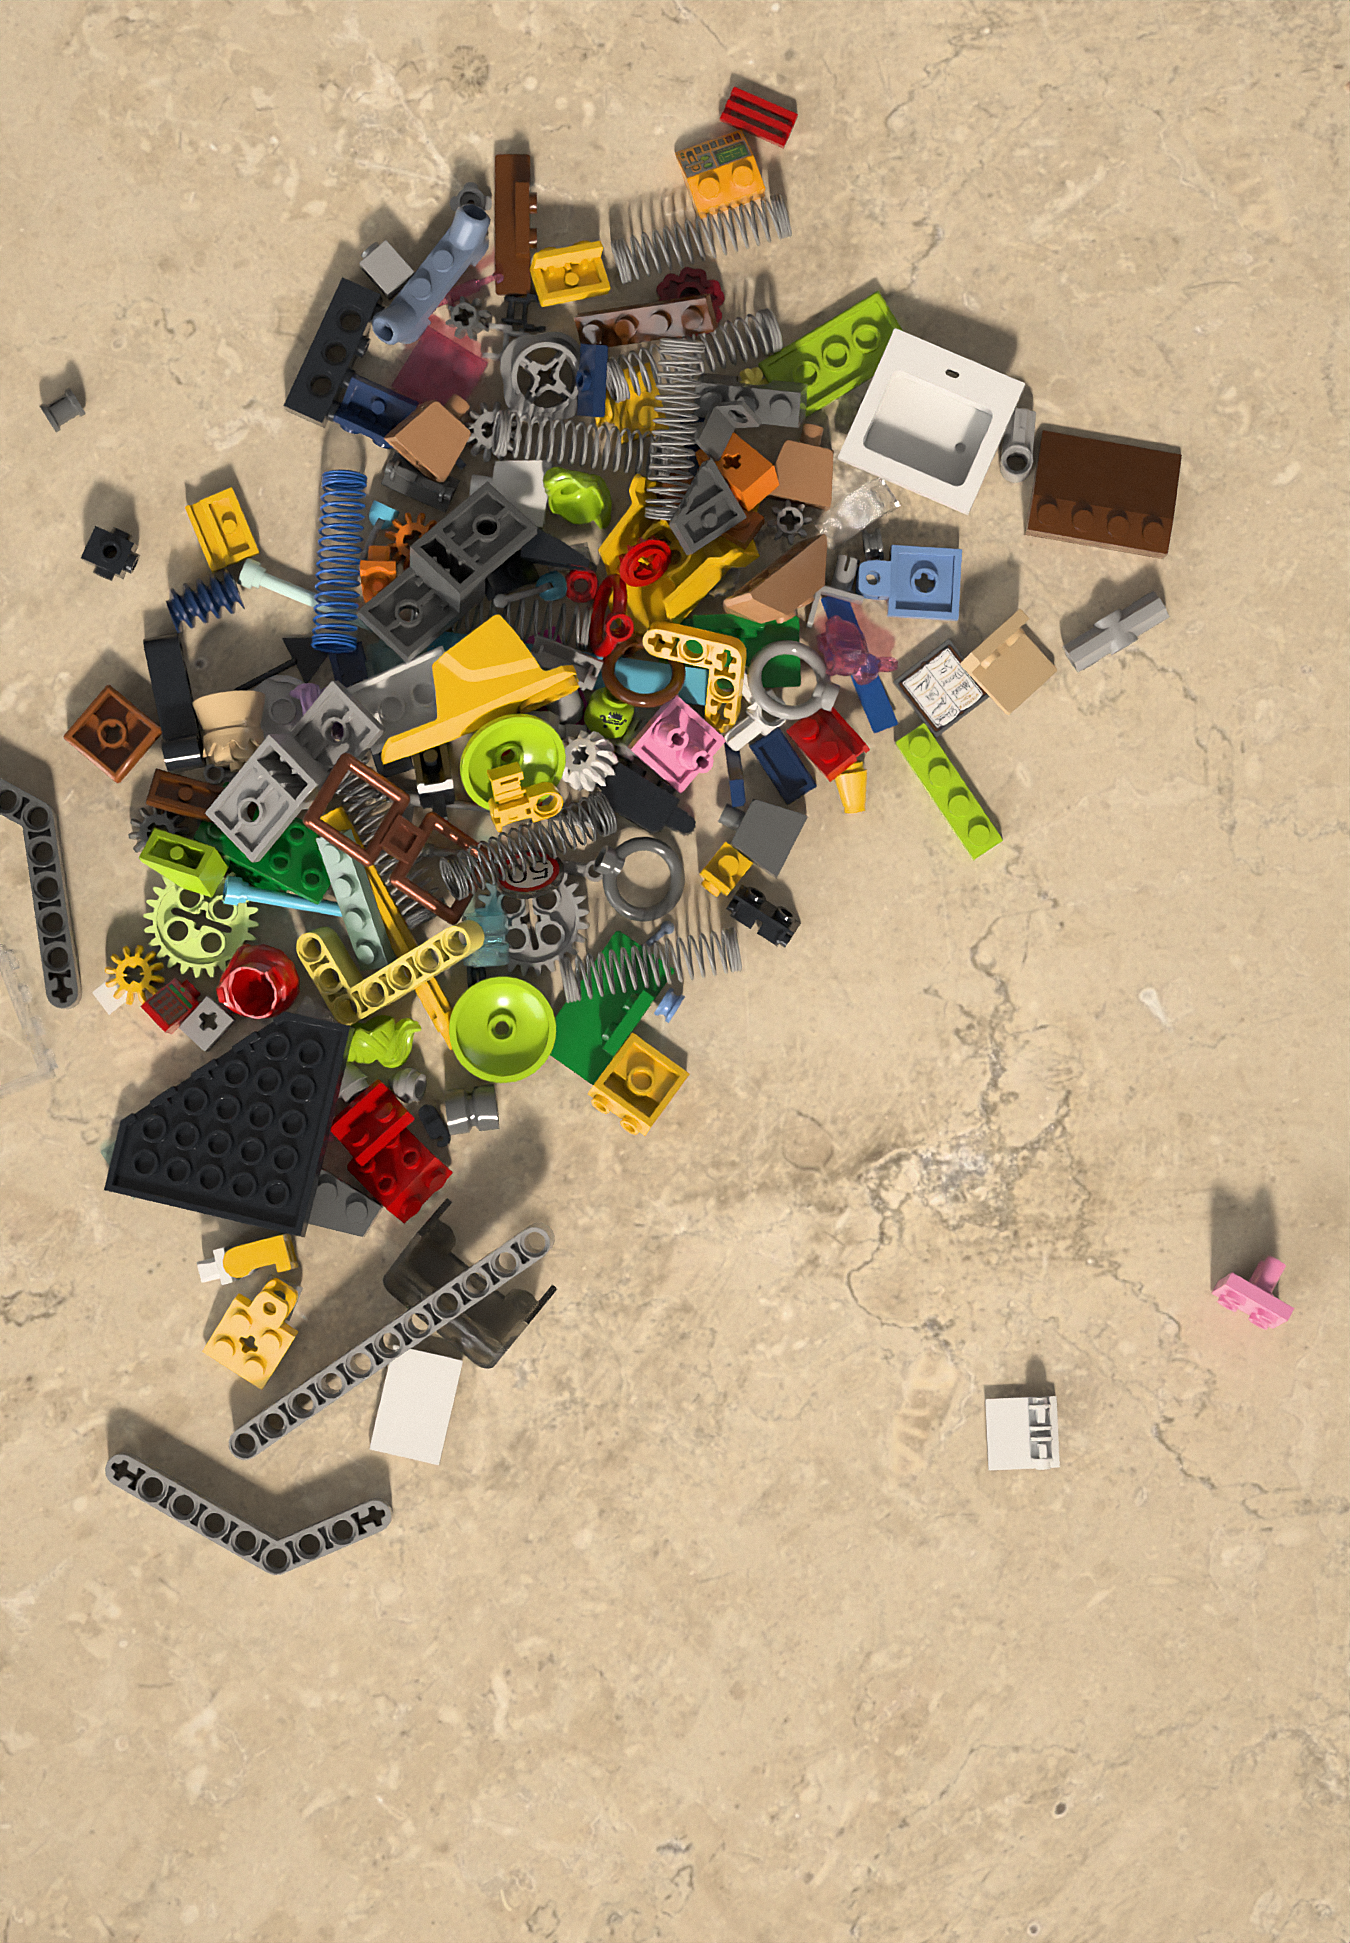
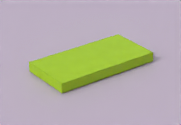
(836, 354)

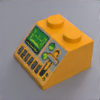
(720, 174)

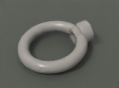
(824, 691)

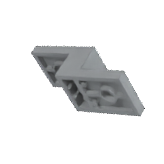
(291, 770)

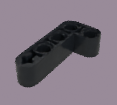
(174, 699)

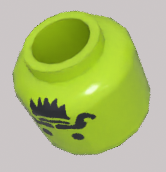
(607, 714)

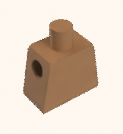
(432, 437)
(805, 471)

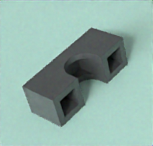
(774, 403)

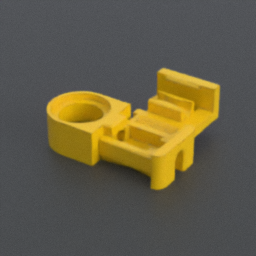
(513, 804)

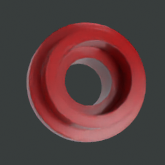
(589, 593)

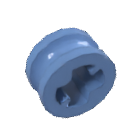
(669, 1005)

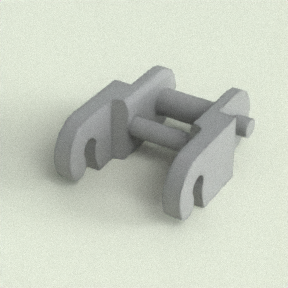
(507, 330)

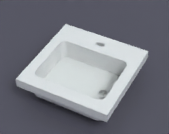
(930, 427)

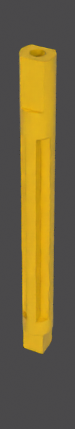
(399, 934)

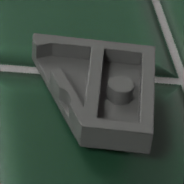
(705, 509)

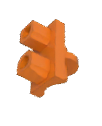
(377, 571)

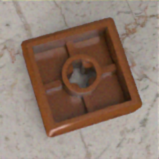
(90, 738)

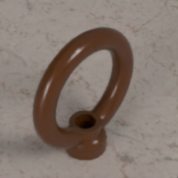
(645, 700)

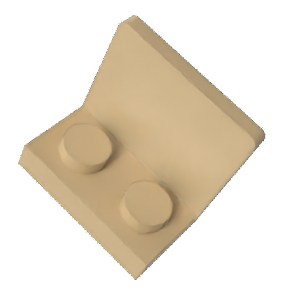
(1009, 664)

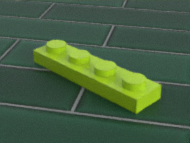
(948, 791)

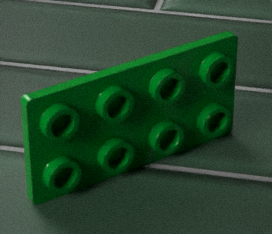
(778, 672)
(288, 866)
(596, 1028)

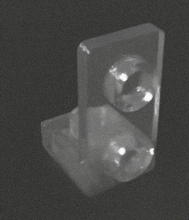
(856, 512)

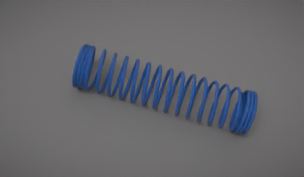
(342, 482)

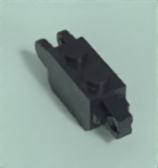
(434, 779)
(644, 802)

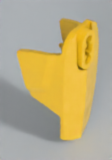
(479, 681)

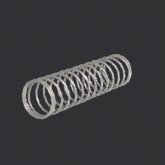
(562, 616)

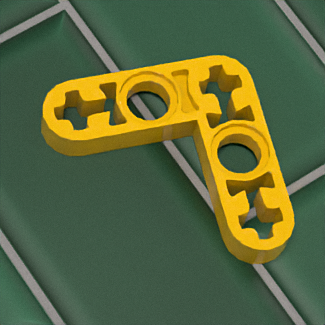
(712, 657)

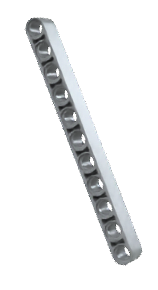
(376, 1350)

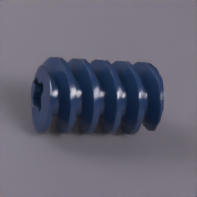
(203, 600)

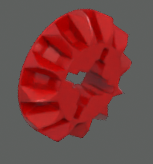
(638, 573)

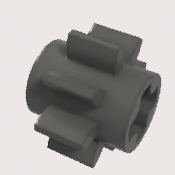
(460, 314)

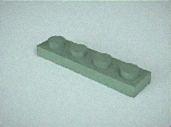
(357, 906)

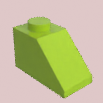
(184, 862)

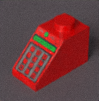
(172, 1004)

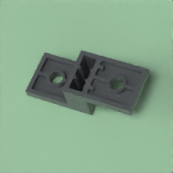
(447, 572)

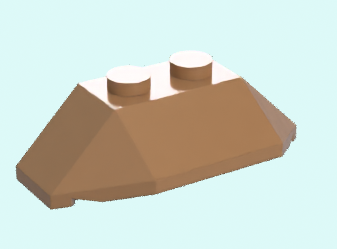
(783, 584)

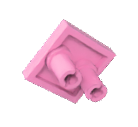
(677, 744)
(1255, 1295)

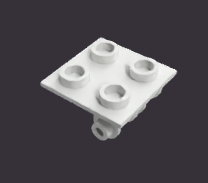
(1022, 1433)

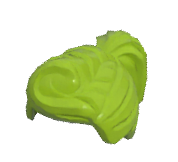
(578, 496)
(383, 1041)

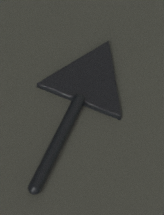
(303, 656)

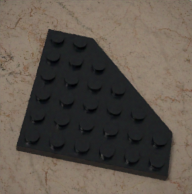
(242, 1130)

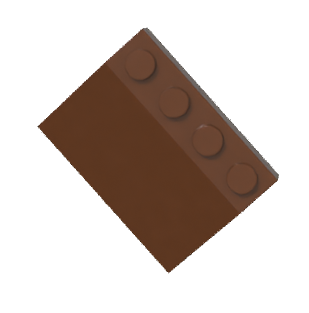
(1104, 495)

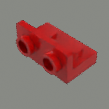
(370, 1122)

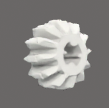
(588, 761)

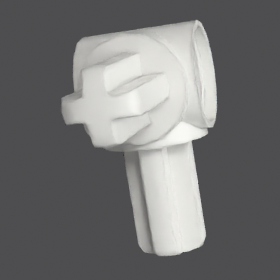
(753, 723)

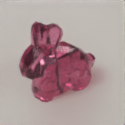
(847, 652)

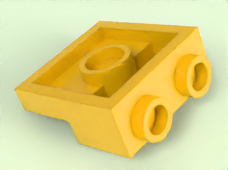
(637, 1085)

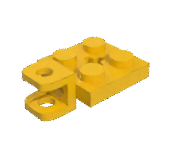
(263, 1321)

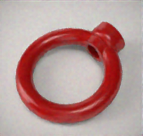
(600, 646)

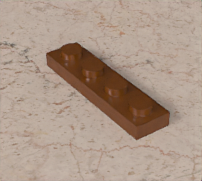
(647, 321)

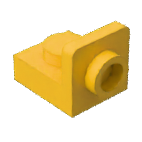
(724, 870)

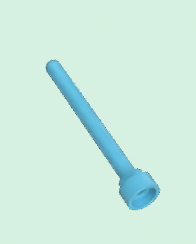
(237, 891)

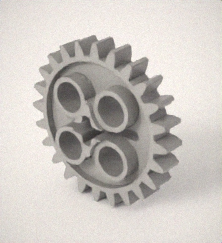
(564, 915)

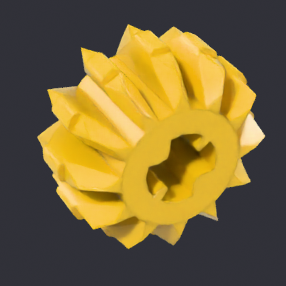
(134, 962)

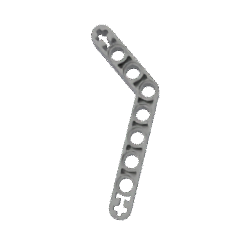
(235, 1523)

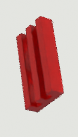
(731, 104)

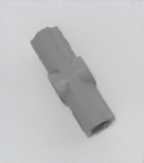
(1115, 631)

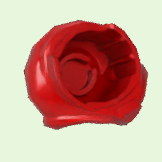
(259, 982)

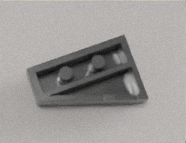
(342, 1206)

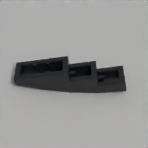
(551, 551)

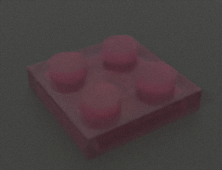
(439, 370)

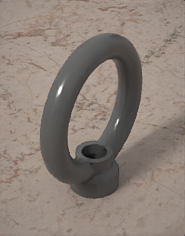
(610, 863)

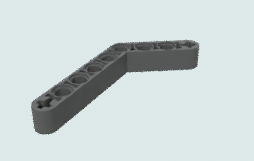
(43, 905)

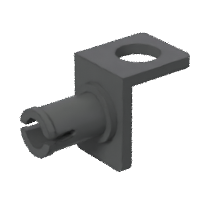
(719, 425)

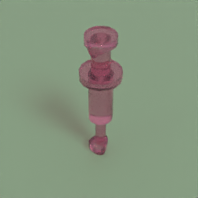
(468, 288)

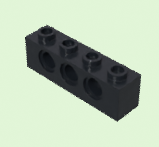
(347, 300)

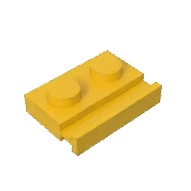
(638, 410)
(222, 530)

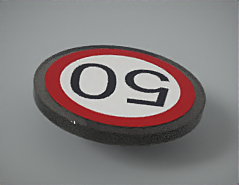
(532, 882)

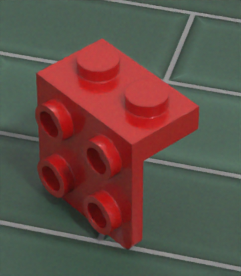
(402, 1175)

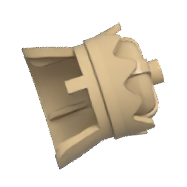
(231, 726)

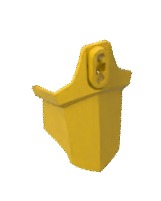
(687, 577)

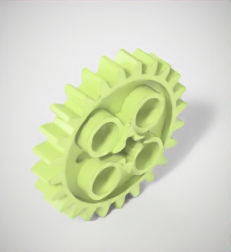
(191, 951)

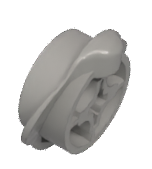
(515, 355)

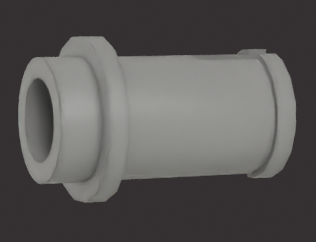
(632, 731)

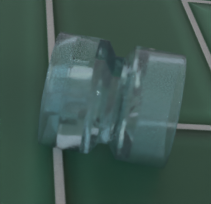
(494, 950)

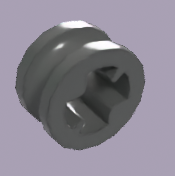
(872, 544)

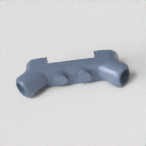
(459, 247)

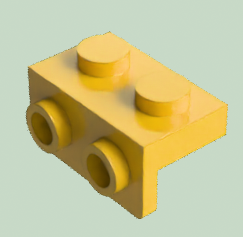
(569, 273)

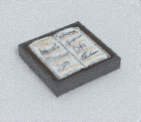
(940, 689)

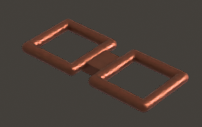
(394, 836)

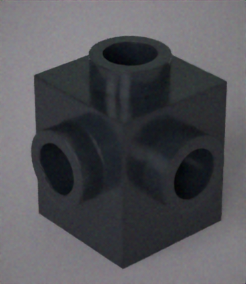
(101, 544)

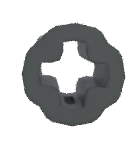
(62, 409)

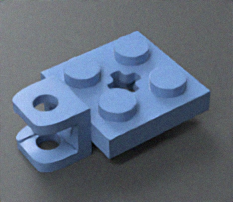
(898, 577)

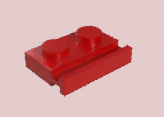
(828, 742)

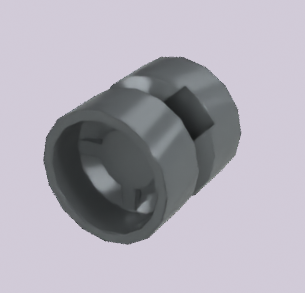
(471, 1109)

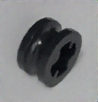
(475, 974)

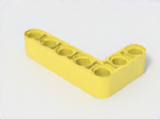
(391, 977)

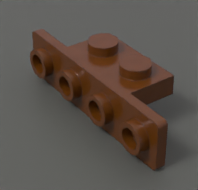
(513, 223)

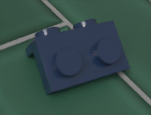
(372, 410)

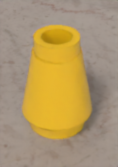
(852, 787)

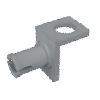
(840, 586)

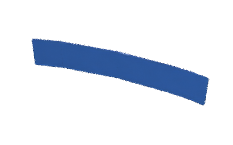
(873, 694)

